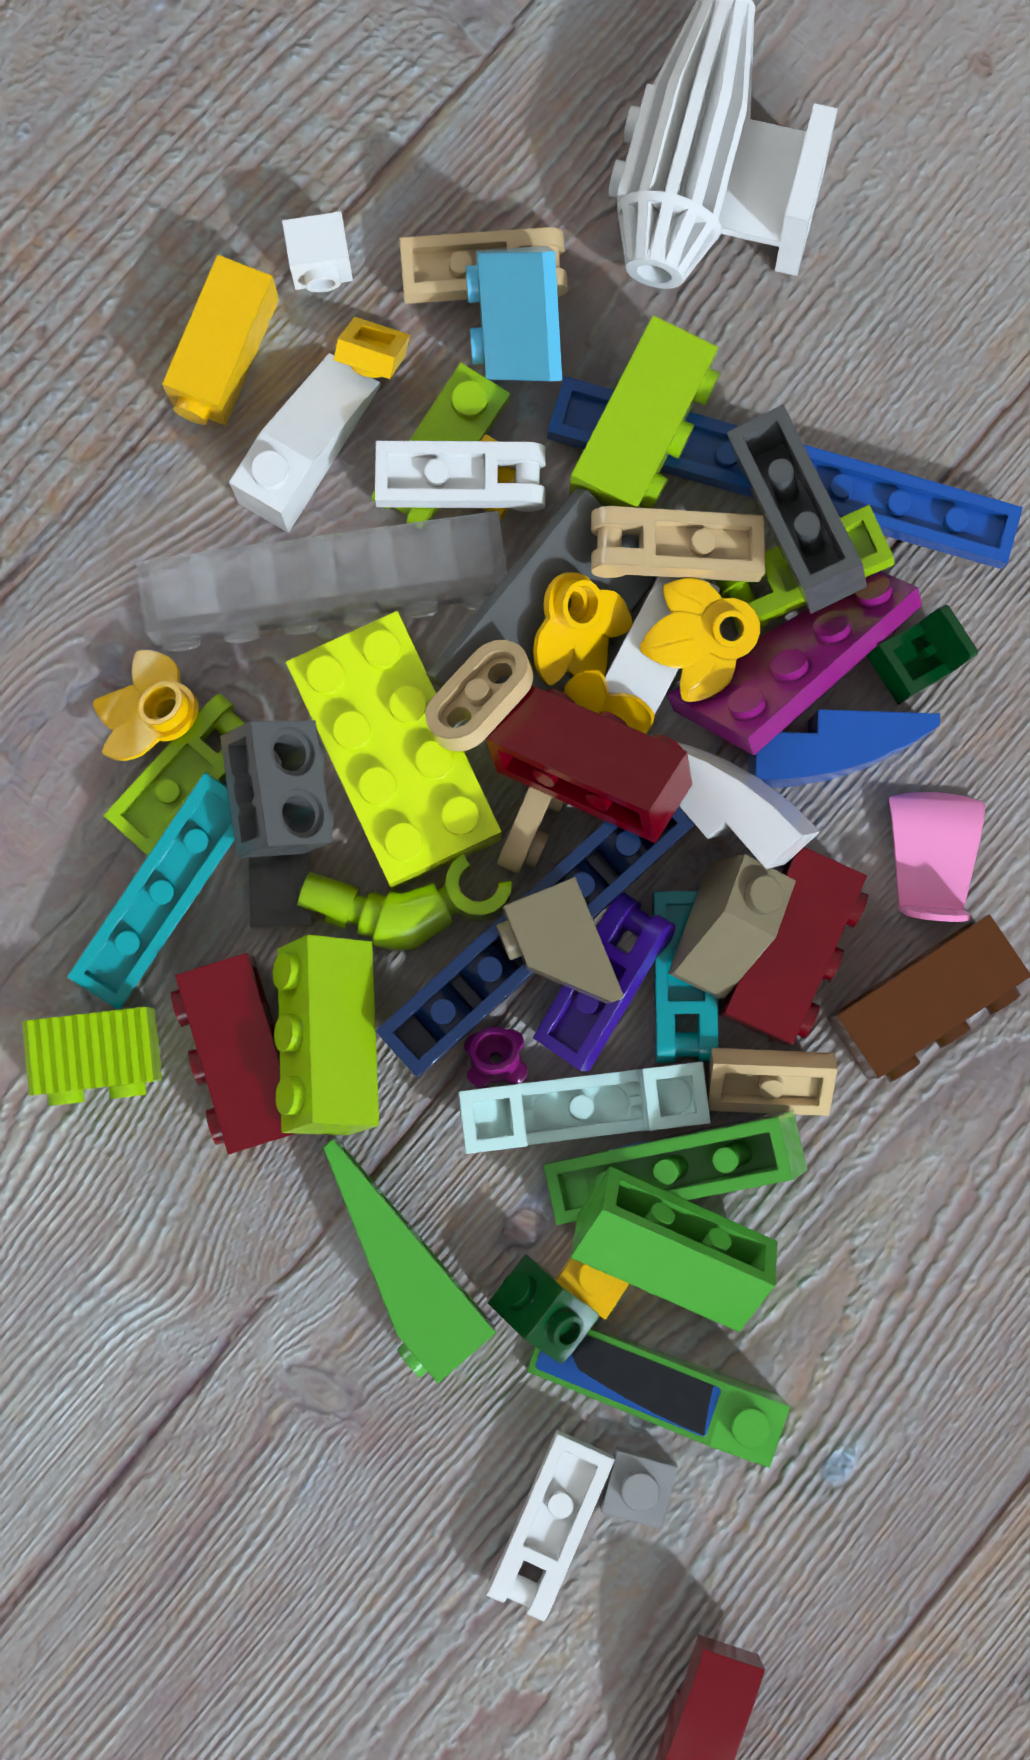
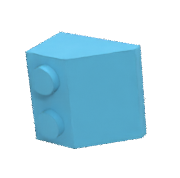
(516, 313)

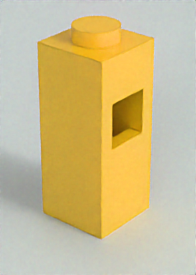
(220, 342)

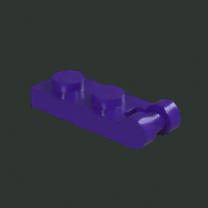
(581, 1025)

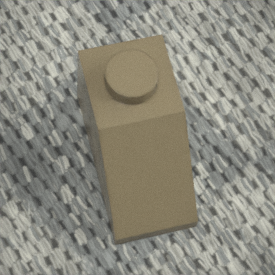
(730, 923)
(560, 941)

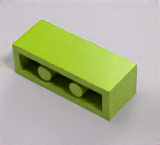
(647, 417)
(326, 1036)

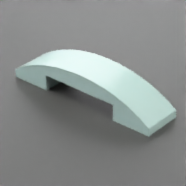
(583, 1107)

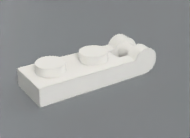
(458, 474)
(551, 1523)

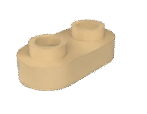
(476, 697)
(525, 839)

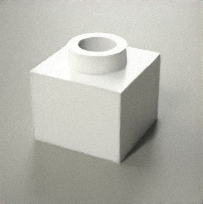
(317, 252)

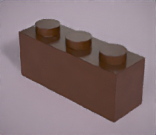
(930, 999)

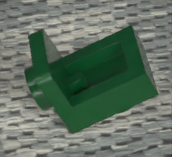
(922, 654)
(543, 1310)

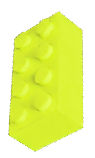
(406, 789)

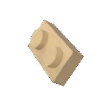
(771, 1081)

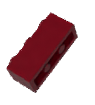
(592, 761)
(781, 984)
(232, 1050)

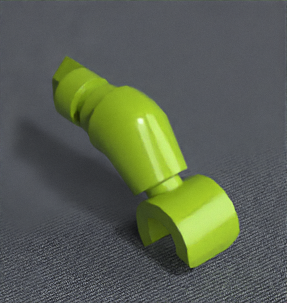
(400, 919)

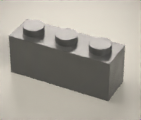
(797, 509)

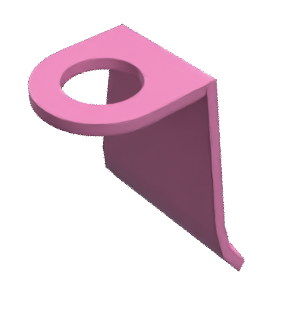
(935, 852)

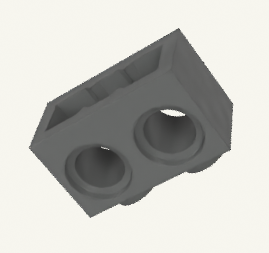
(263, 788)

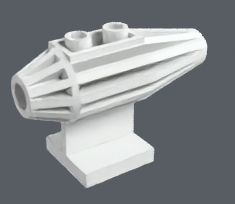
(705, 165)

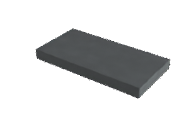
(516, 604)

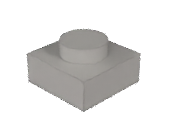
(639, 1487)

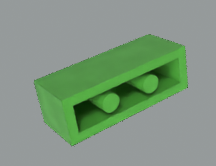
(675, 1249)

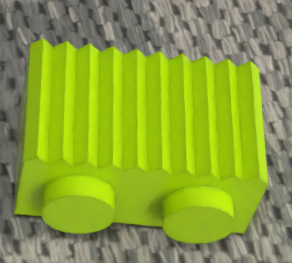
(92, 1053)

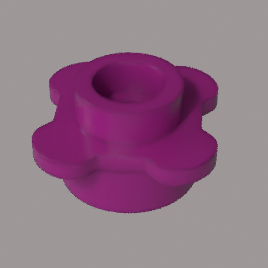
(490, 1043)

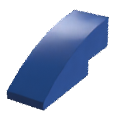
(838, 745)

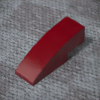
(714, 1703)

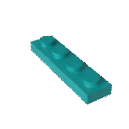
(158, 895)

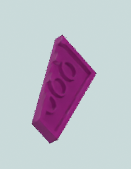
(800, 663)

